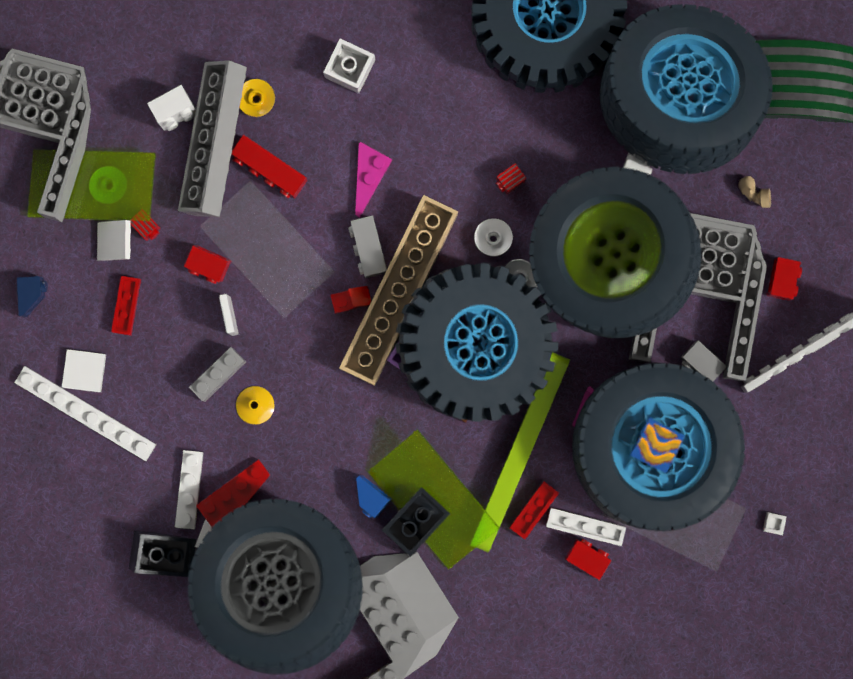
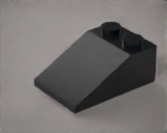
(415, 522)
(161, 554)

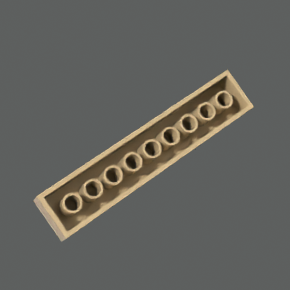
(404, 275)

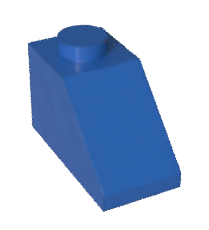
(371, 497)

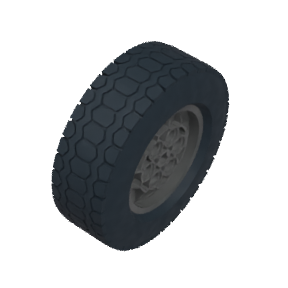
(318, 607)

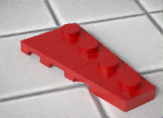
(233, 493)

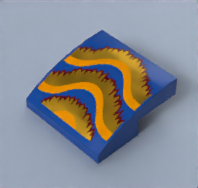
(657, 445)

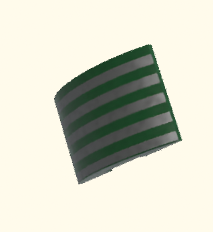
(810, 80)

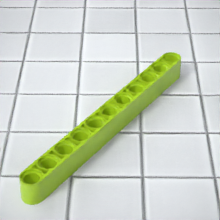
(523, 446)

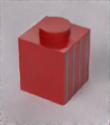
(510, 179)
(146, 229)

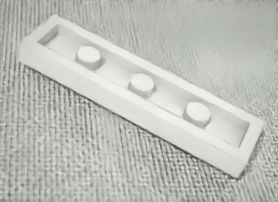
(189, 489)
(586, 527)

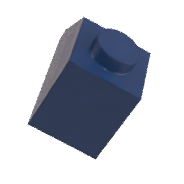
(30, 293)

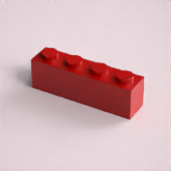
(269, 167)

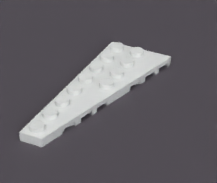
(815, 343)

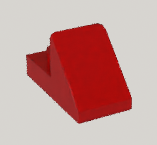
(351, 299)

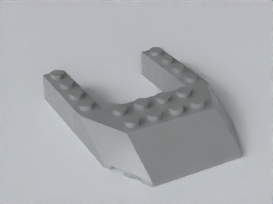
(53, 104)
(730, 272)
(404, 612)

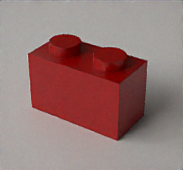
(207, 263)
(784, 279)
(588, 559)

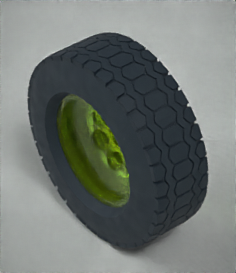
(601, 207)

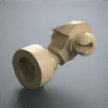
(747, 187)

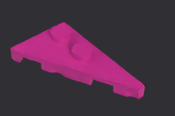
(370, 172)

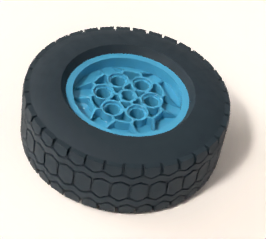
(668, 126)
(638, 492)

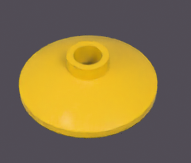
(257, 88)
(264, 409)

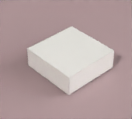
(774, 523)

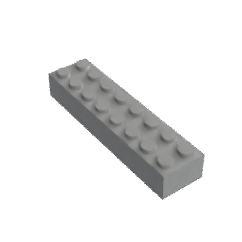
(212, 138)

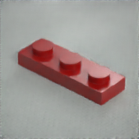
(126, 305)
(534, 510)

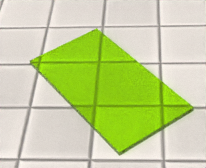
(105, 187)
(418, 465)

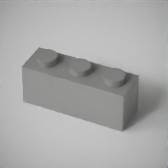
(367, 247)
(217, 374)

